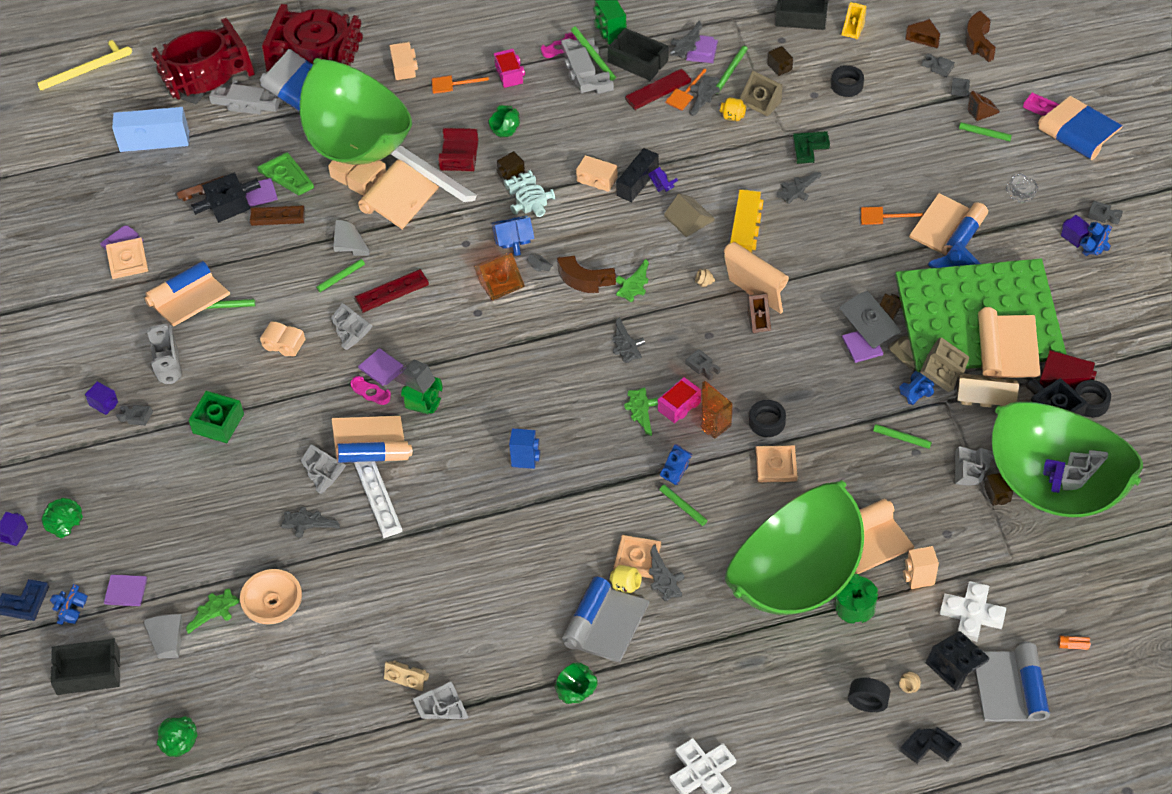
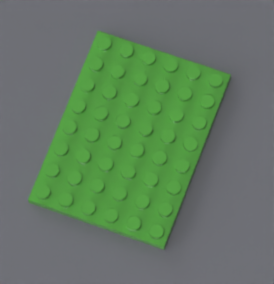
(948, 301)

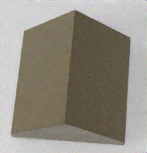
(762, 93)
(687, 215)

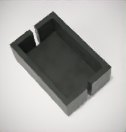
(802, 14)
(637, 54)
(85, 666)

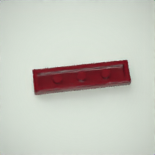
(658, 89)
(391, 290)

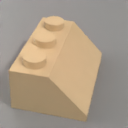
(986, 390)

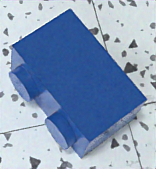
(524, 448)

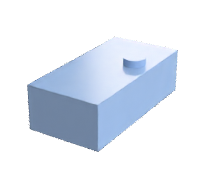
(151, 129)

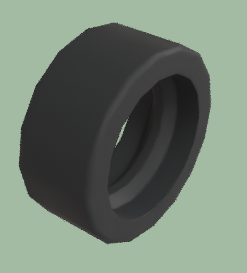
(847, 71)
(1100, 389)
(767, 406)
(869, 695)

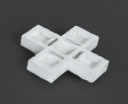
(973, 610)
(702, 769)

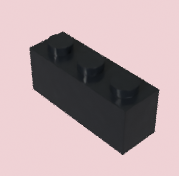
(636, 175)

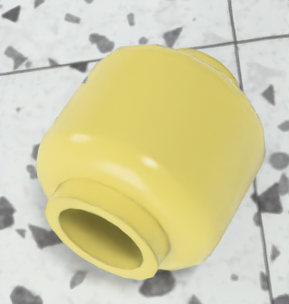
(625, 578)

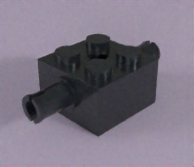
(226, 197)
(1058, 395)

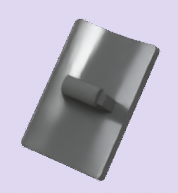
(870, 319)

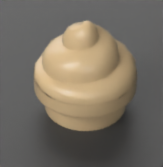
(704, 278)
(910, 682)

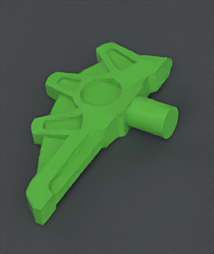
(633, 285)
(639, 407)
(215, 607)

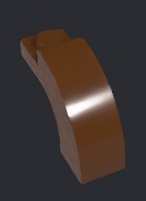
(975, 40)
(584, 279)

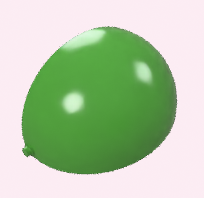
(348, 109)
(1034, 432)
(800, 553)

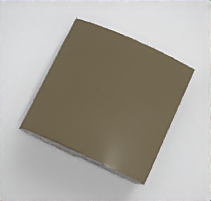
(944, 364)

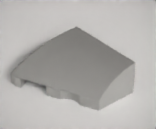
(348, 239)
(349, 326)
(971, 465)
(321, 468)
(1081, 468)
(165, 635)
(441, 704)

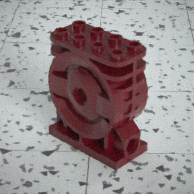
(320, 33)
(202, 60)

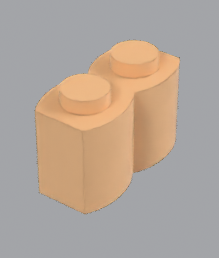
(282, 339)

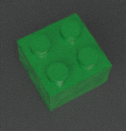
(609, 19)
(216, 417)

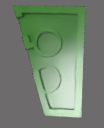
(287, 174)

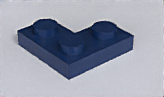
(27, 604)

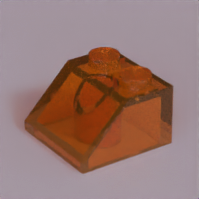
(499, 276)
(715, 411)

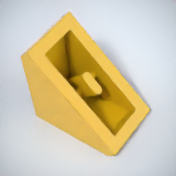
(854, 20)

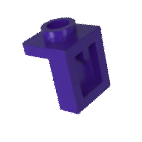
(660, 180)
(1055, 470)

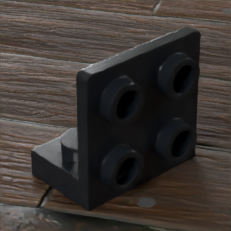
(956, 659)

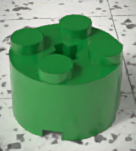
(420, 402)
(857, 600)

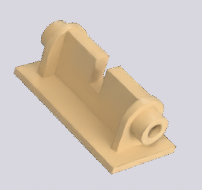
(402, 675)

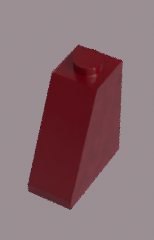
(1068, 368)

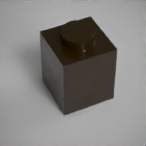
(780, 60)
(510, 166)
(997, 489)

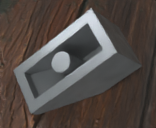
(416, 376)

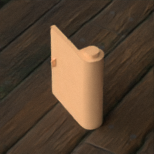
(398, 194)
(755, 275)
(1008, 345)
(881, 536)

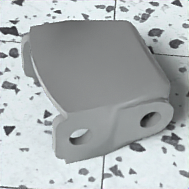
(165, 360)

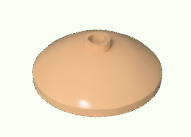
(267, 588)

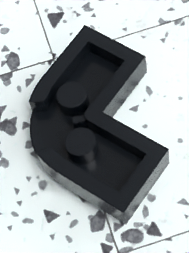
(930, 739)

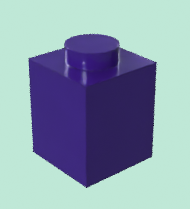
(1074, 230)
(101, 398)
(12, 528)

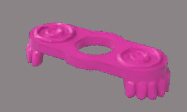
(550, 51)
(360, 387)

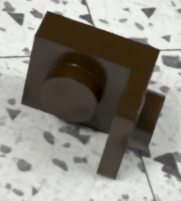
(891, 305)

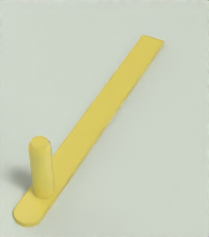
(117, 54)

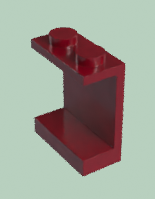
(459, 149)

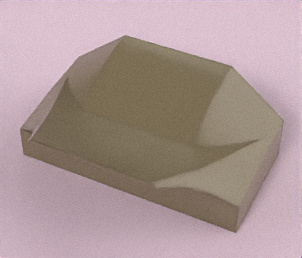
(902, 350)

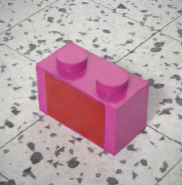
(509, 68)
(679, 400)

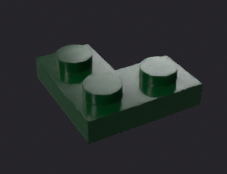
(807, 142)

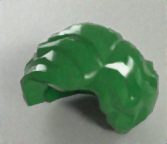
(504, 121)
(61, 517)
(575, 683)
(176, 736)

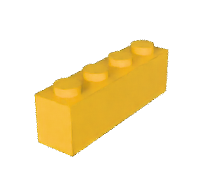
(746, 219)

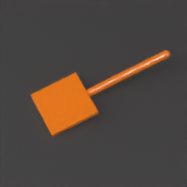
(445, 83)
(681, 99)
(875, 215)

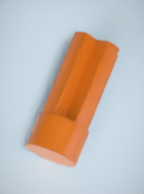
(1074, 642)

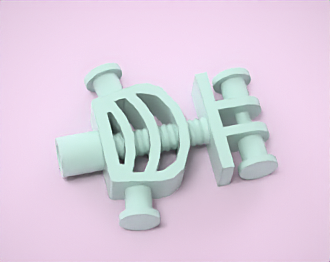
(528, 194)

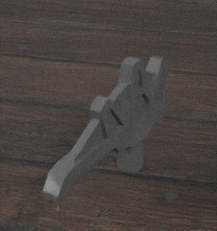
(687, 43)
(705, 92)
(795, 189)
(625, 344)
(304, 520)
(663, 578)

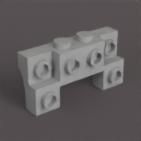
(582, 68)
(245, 98)

